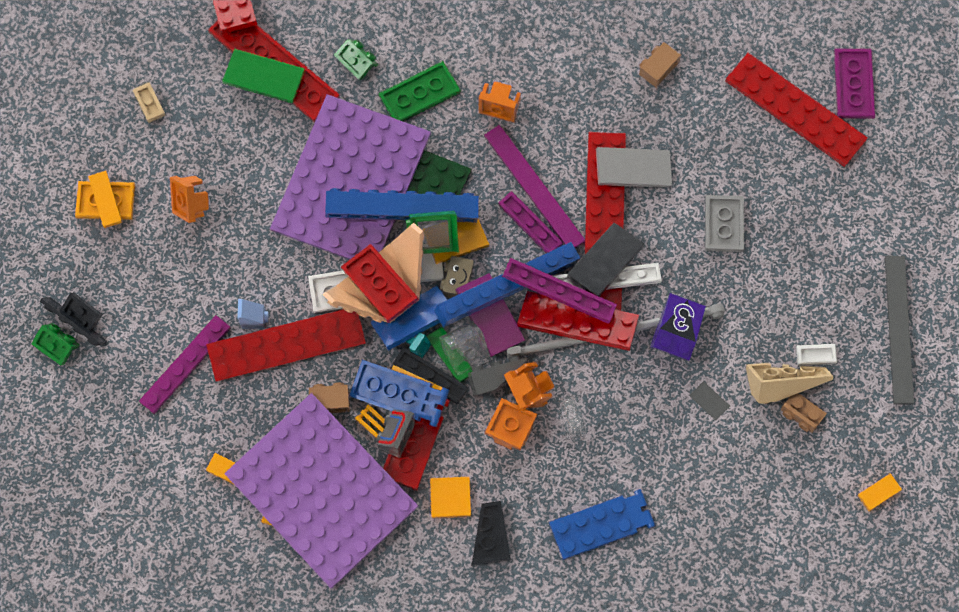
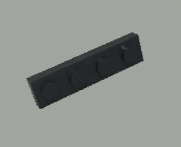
(416, 365)

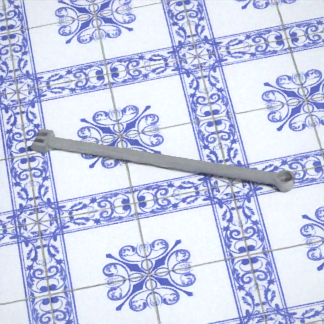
(716, 311)

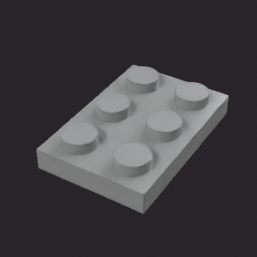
(724, 223)

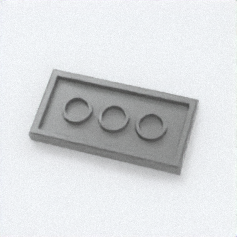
(633, 167)

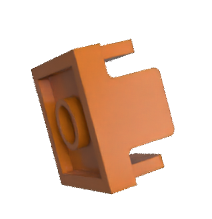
(497, 102)
(184, 201)
(528, 389)
(511, 425)

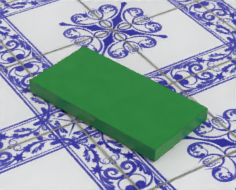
(263, 76)
(419, 92)

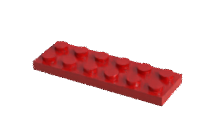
(556, 318)

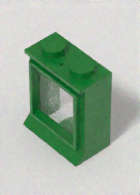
(439, 231)

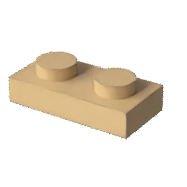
(148, 102)

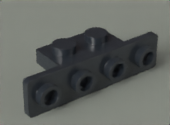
(77, 314)

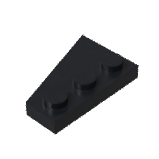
(491, 536)

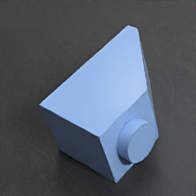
(252, 315)

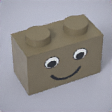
(458, 274)

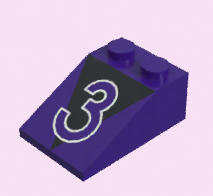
(678, 327)

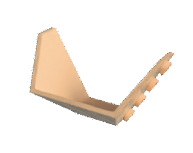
(403, 256)

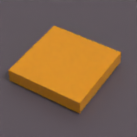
(450, 497)

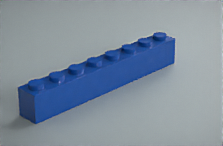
(398, 205)
(501, 288)

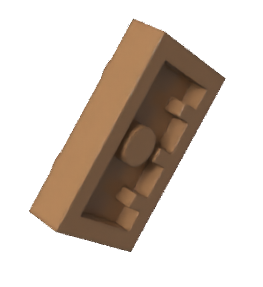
(803, 412)

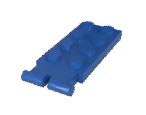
(398, 392)
(600, 524)

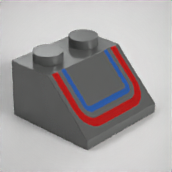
(396, 432)

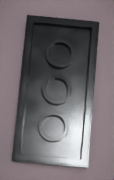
(605, 260)

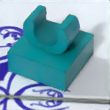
(419, 344)

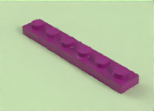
(559, 290)
(183, 365)

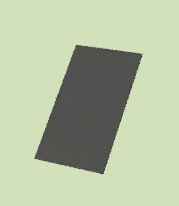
(709, 400)

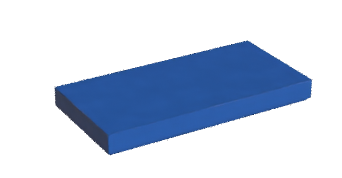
(412, 321)

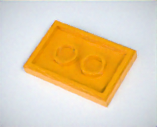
(86, 205)
(470, 239)

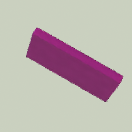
(854, 83)
(495, 322)

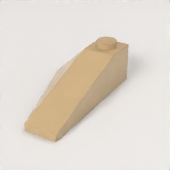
(775, 384)

